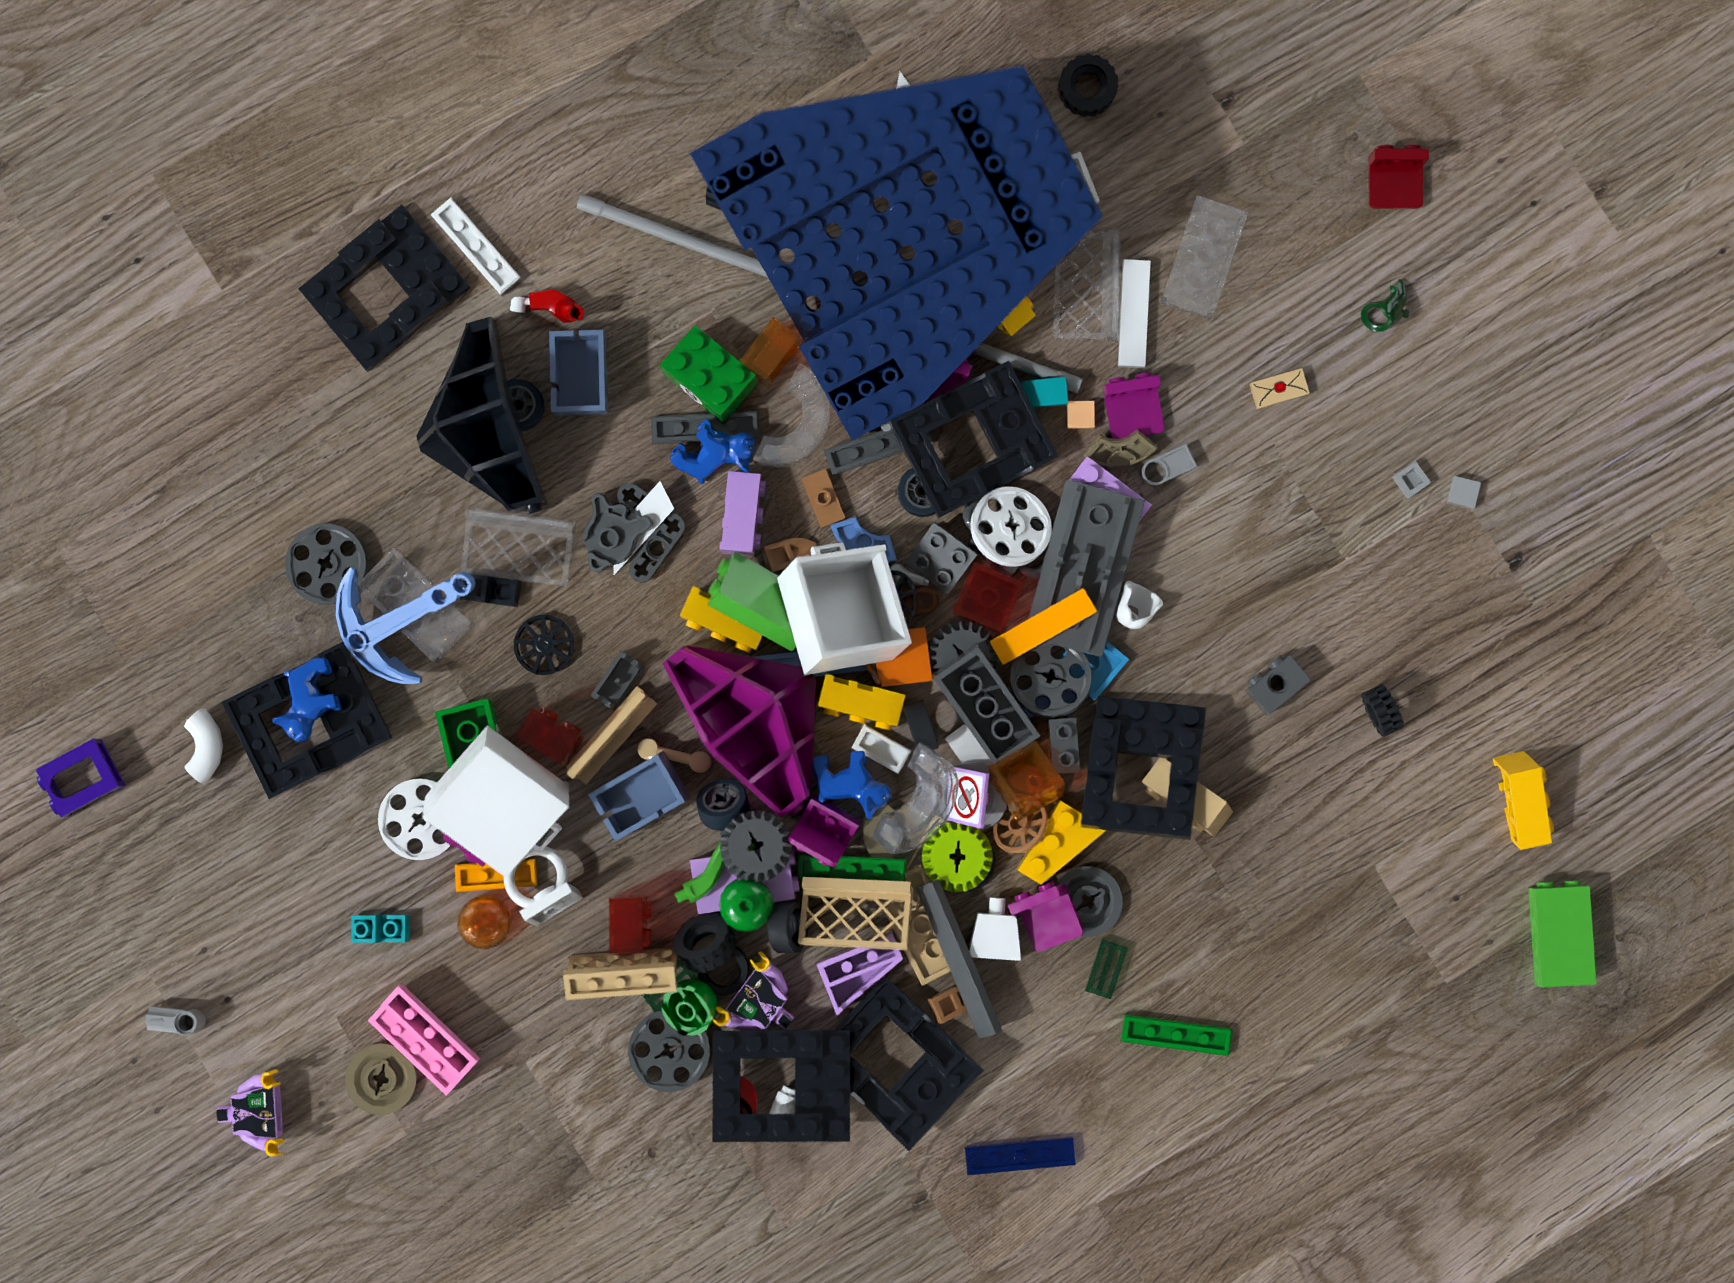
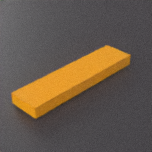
(1043, 626)

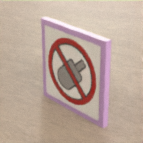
(971, 798)

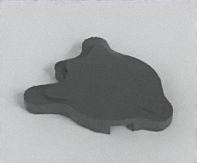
(611, 534)

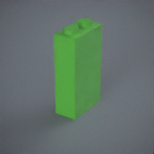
(752, 598)
(1562, 934)

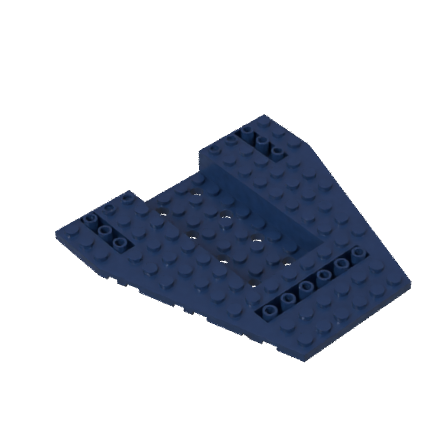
(916, 318)

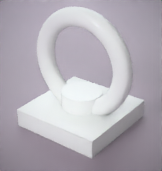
(551, 899)

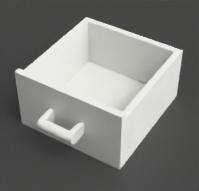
(843, 608)
(497, 802)

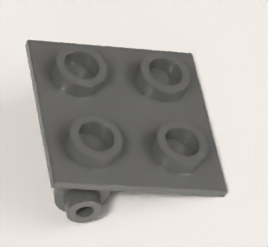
(941, 558)

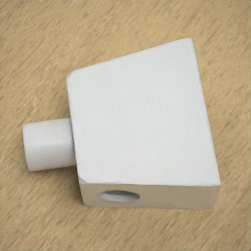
(995, 933)

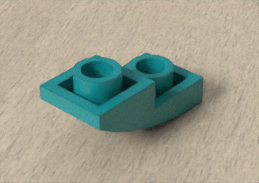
(1046, 392)
(380, 928)

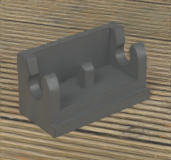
(618, 681)

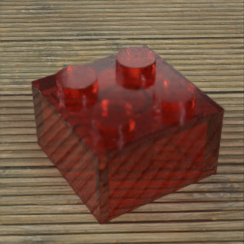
(988, 597)
(549, 735)
(629, 924)

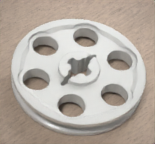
(1002, 534)
(405, 818)

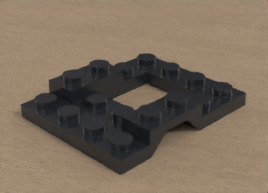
(410, 260)
(1006, 422)
(351, 730)
(1150, 731)
(928, 1085)
(820, 1086)

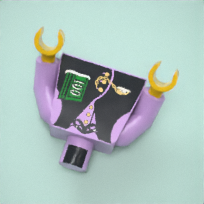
(758, 1000)
(256, 1113)

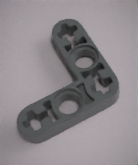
(660, 534)

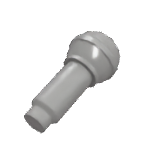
(915, 578)

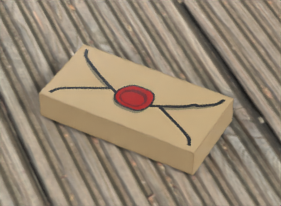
(1279, 388)

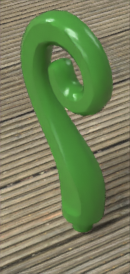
(706, 881)

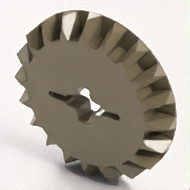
(364, 1087)

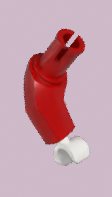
(555, 302)

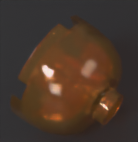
(484, 922)

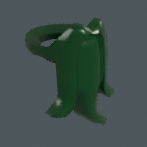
(1391, 307)

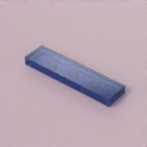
(1020, 1155)

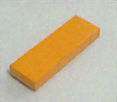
(475, 877)

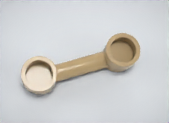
(698, 761)

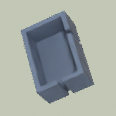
(579, 372)
(639, 795)

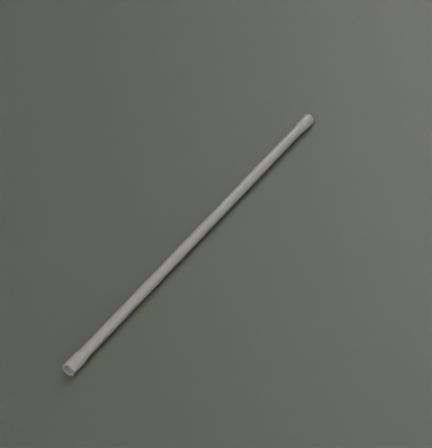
(601, 209)

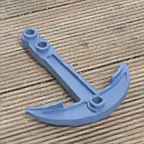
(368, 651)

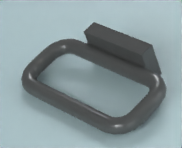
(1001, 549)

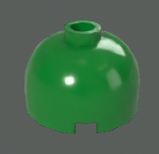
(746, 904)
(690, 1006)

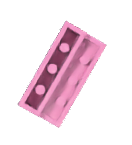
(424, 1039)

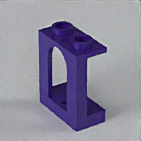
(102, 760)

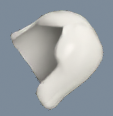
(1141, 598)

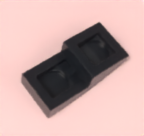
(494, 591)

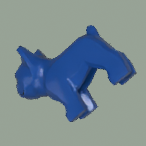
(715, 451)
(307, 700)
(851, 783)

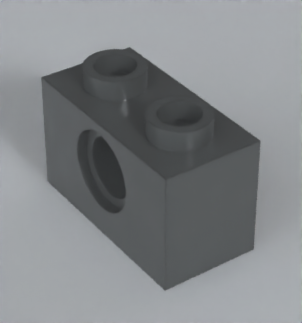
(1292, 679)
(1063, 745)

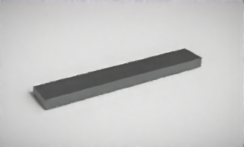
(959, 959)

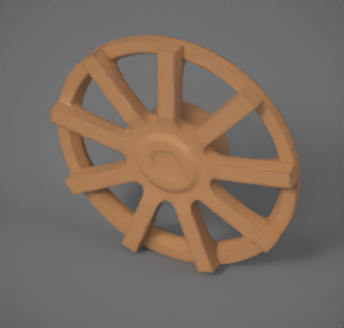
(1020, 829)

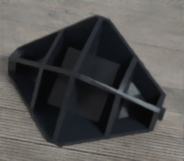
(476, 426)

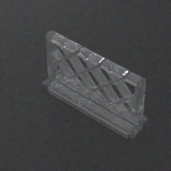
(1110, 290)
(519, 523)

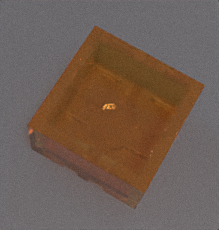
(771, 351)
(1026, 780)

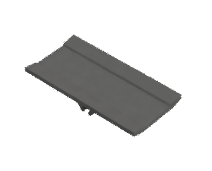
(1089, 551)

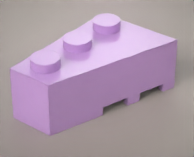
(1094, 475)
(742, 513)
(855, 970)

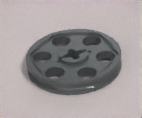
(318, 552)
(1053, 691)
(667, 1064)

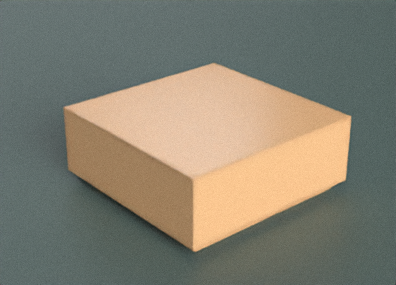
(1080, 415)

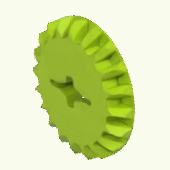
(970, 871)

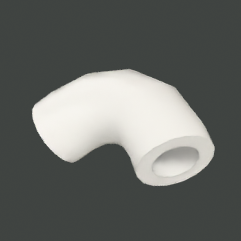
(207, 743)

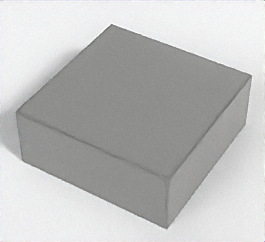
(1411, 479)
(1463, 492)

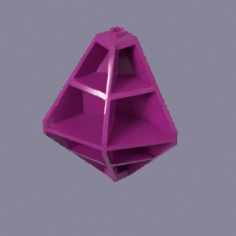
(752, 719)

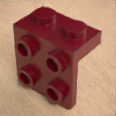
(1396, 177)

